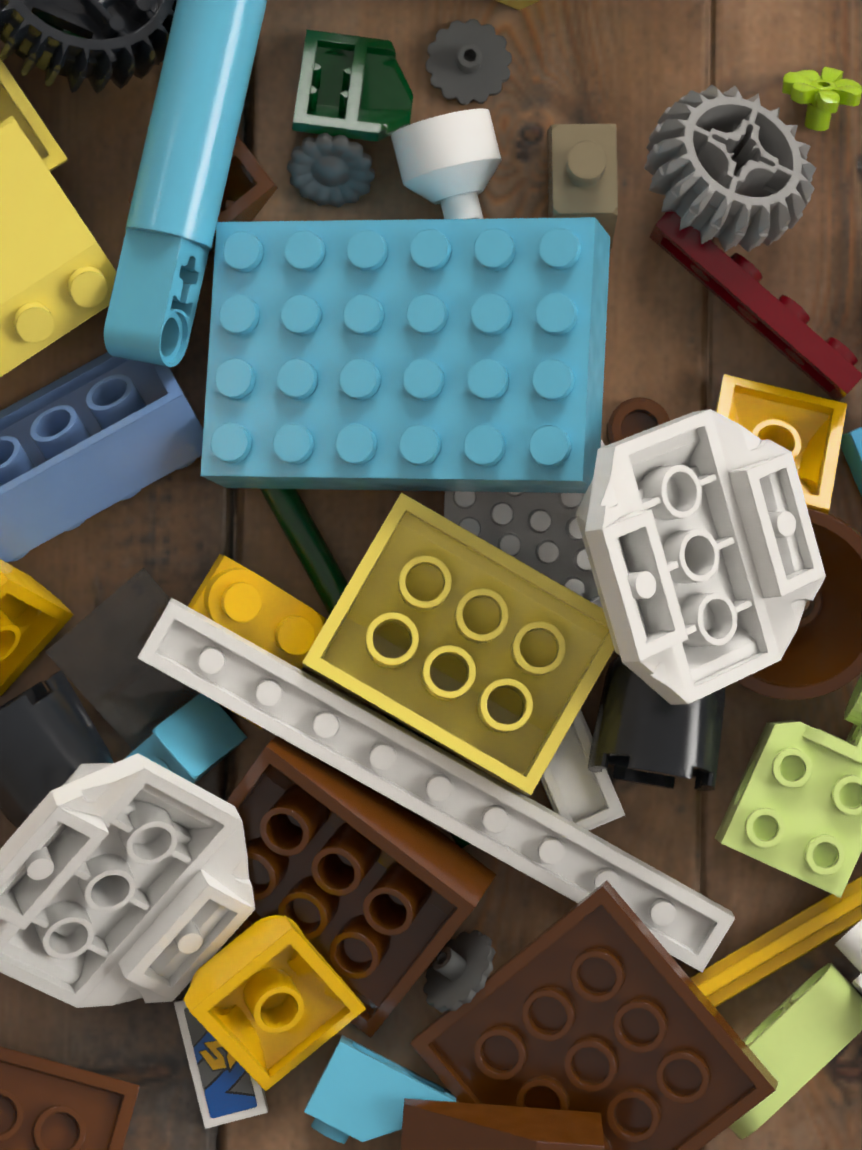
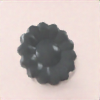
(468, 62)
(330, 170)
(459, 971)

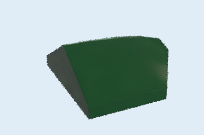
(351, 87)

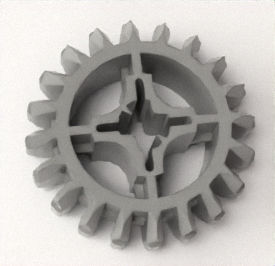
(729, 168)

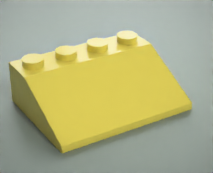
(48, 257)
(463, 645)

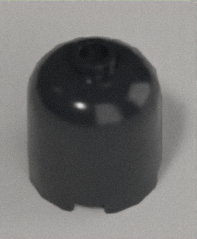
(652, 739)
(43, 744)

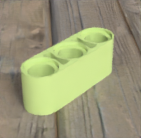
(802, 1039)

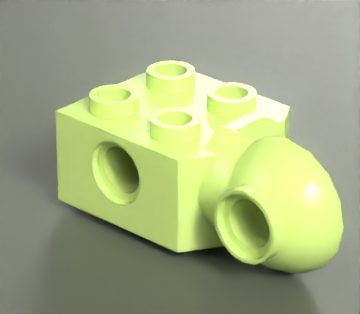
(802, 801)

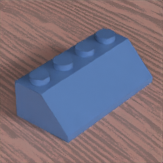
(89, 446)

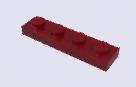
(776, 320)

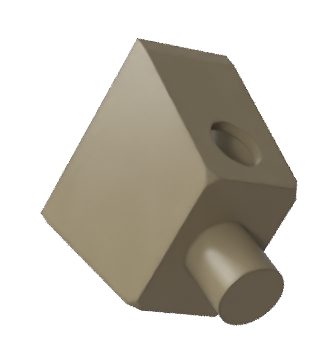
(583, 173)

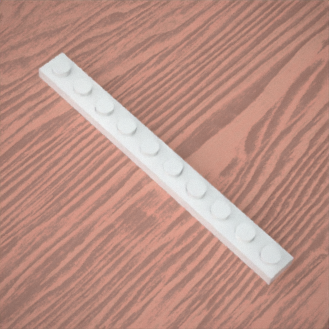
(428, 779)

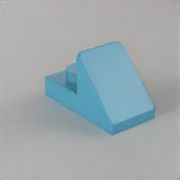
(192, 739)

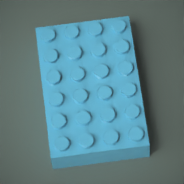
(407, 355)

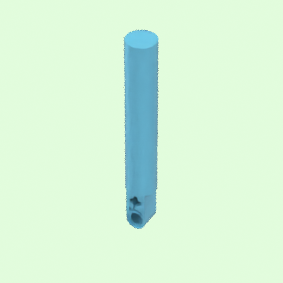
(182, 178)

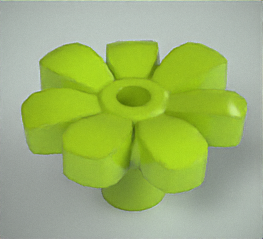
(821, 94)

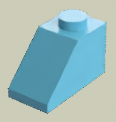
(365, 1094)

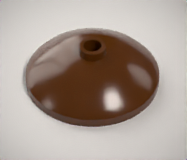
(829, 636)

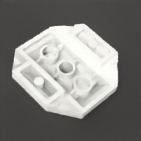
(699, 552)
(121, 885)

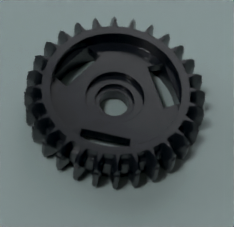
(120, 34)

